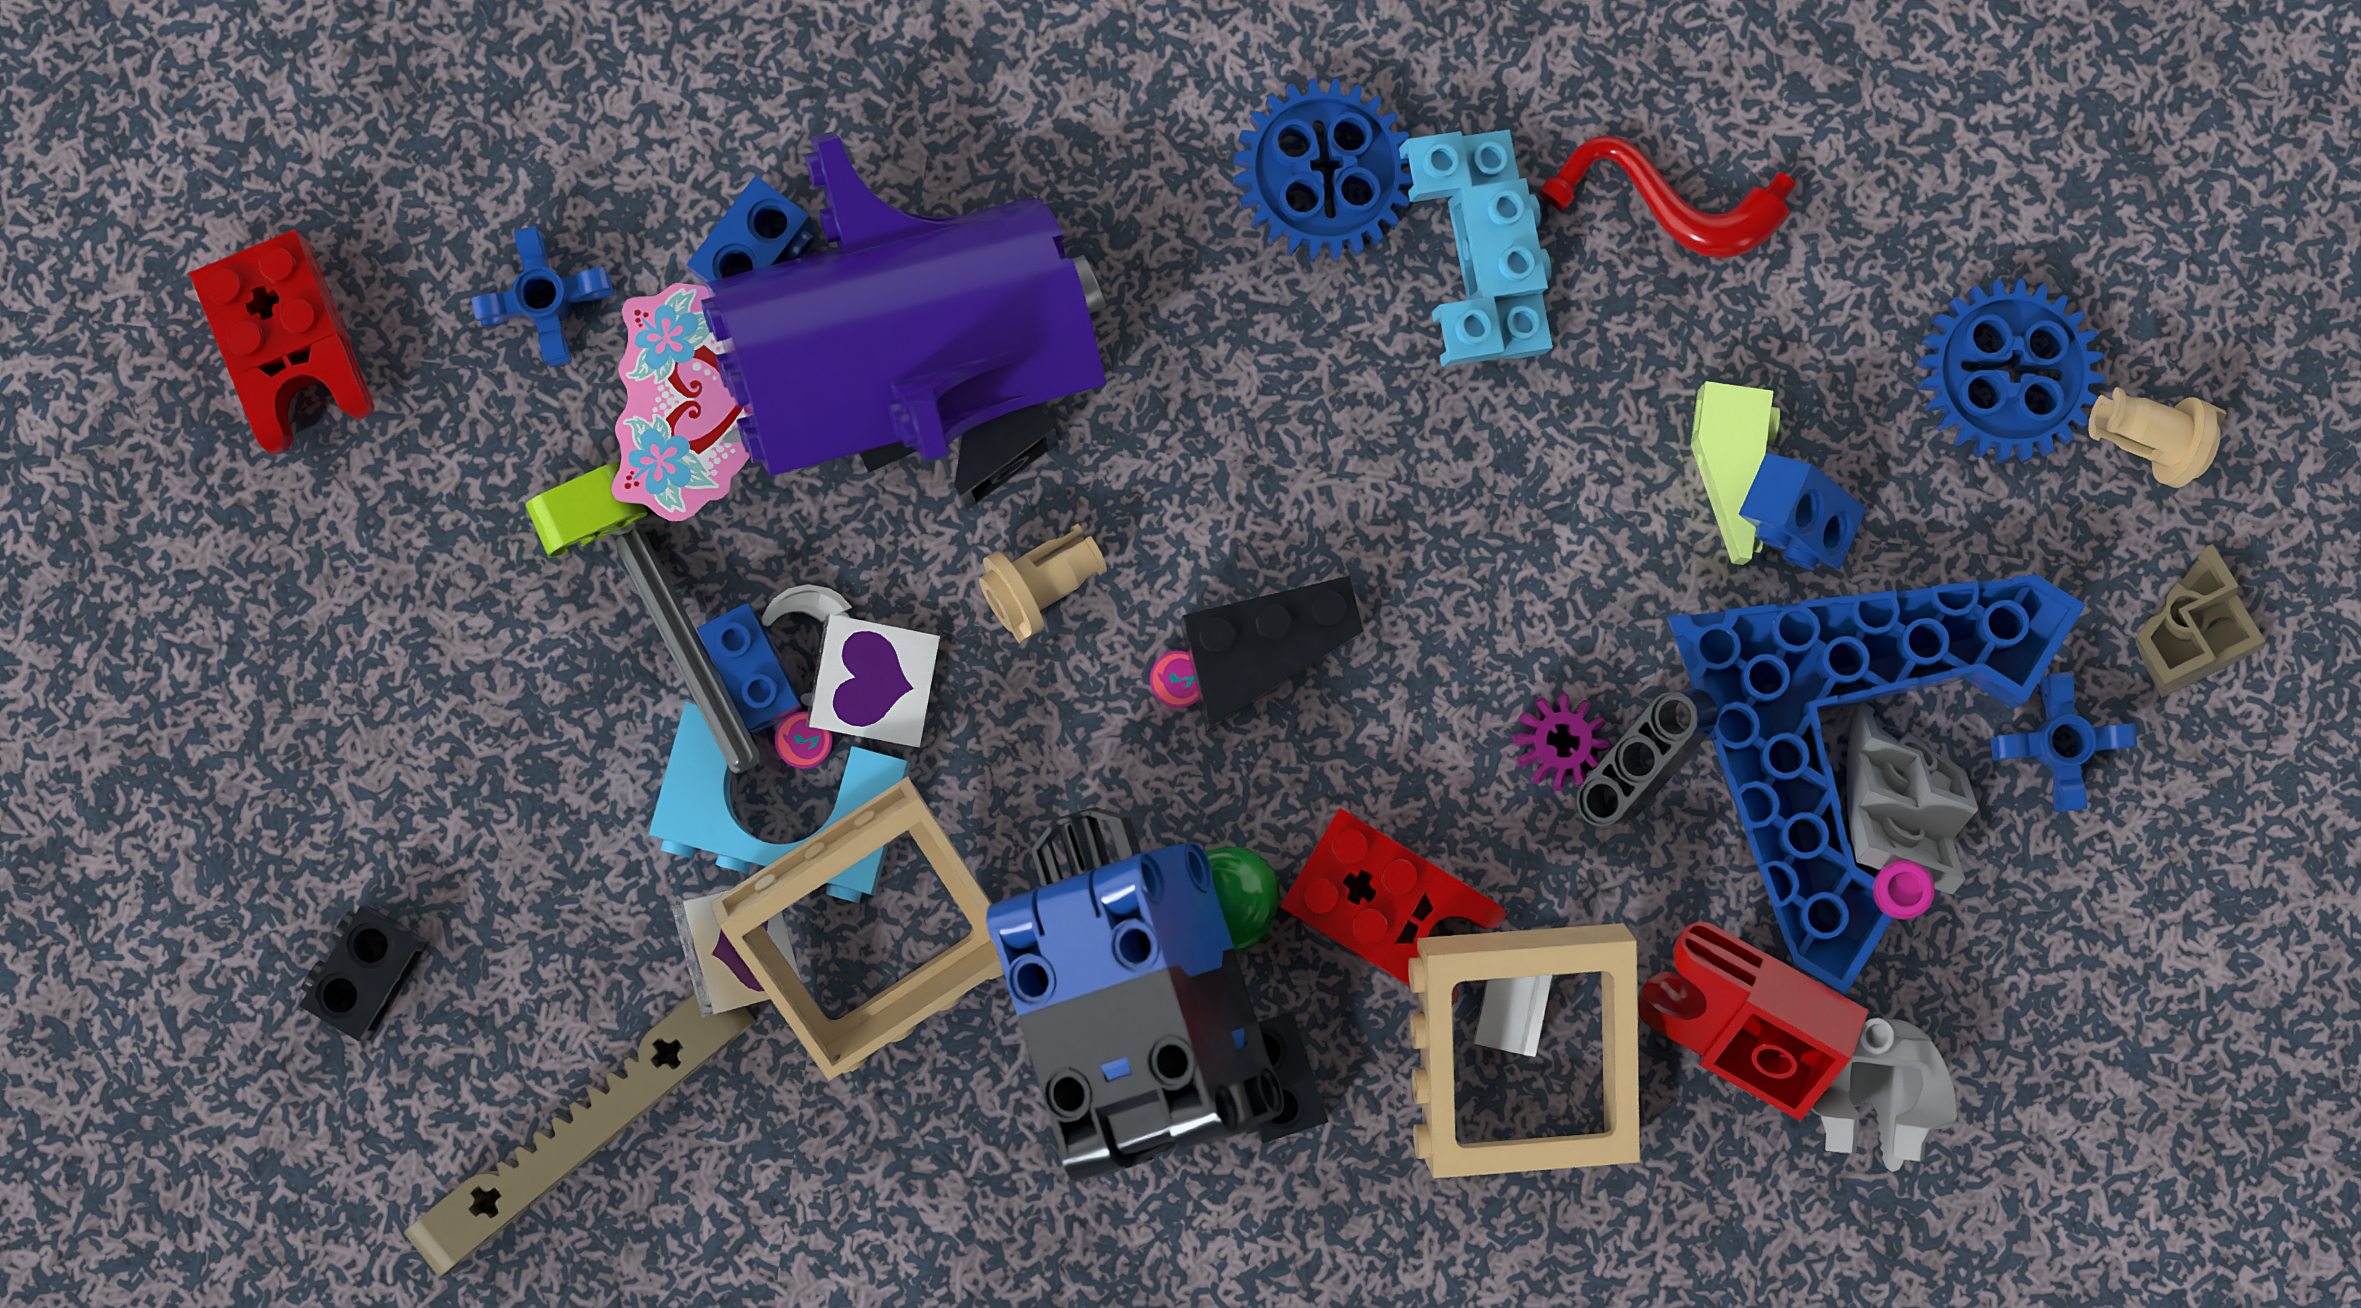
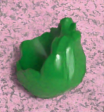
(1246, 893)

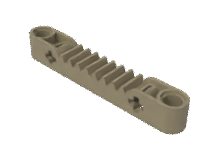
(459, 1226)

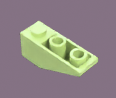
(1729, 448)

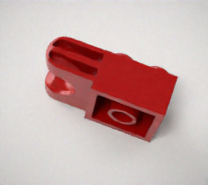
(292, 348)
(1407, 901)
(1753, 1018)

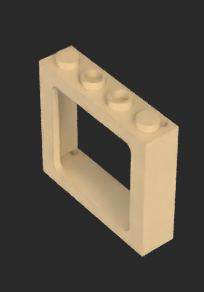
(1513, 954)
(896, 1011)

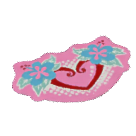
(674, 407)

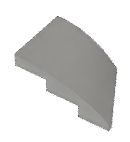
(1905, 801)

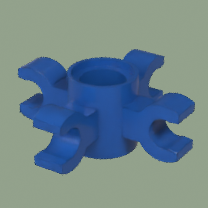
(501, 307)
(2068, 785)

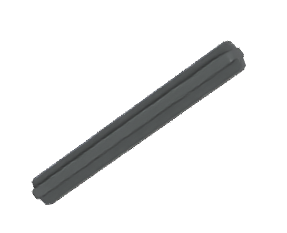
(688, 651)

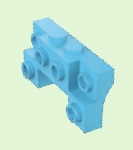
(1495, 245)

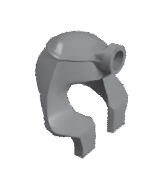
(1904, 1082)

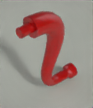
(1703, 233)

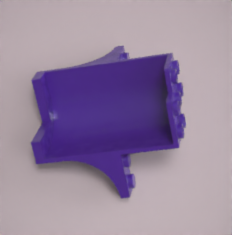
(900, 326)

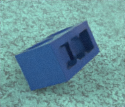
(739, 236)
(1802, 512)
(750, 668)

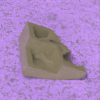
(2177, 639)

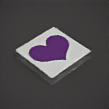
(872, 681)
(716, 968)

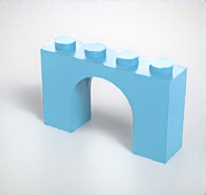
(699, 814)

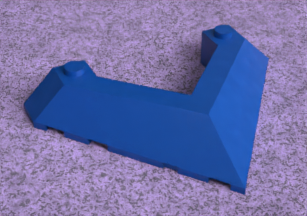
(1788, 662)

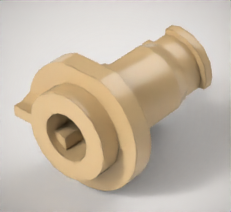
(2175, 439)
(1038, 579)

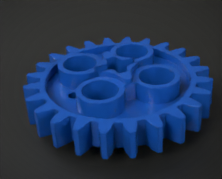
(1275, 174)
(2008, 420)

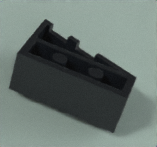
(1265, 641)

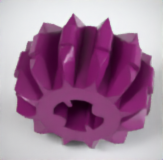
(1546, 755)

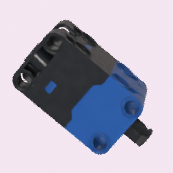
(1131, 999)

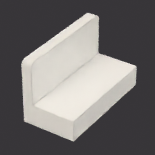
(1513, 1013)

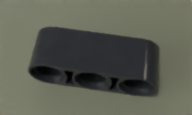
(1622, 765)

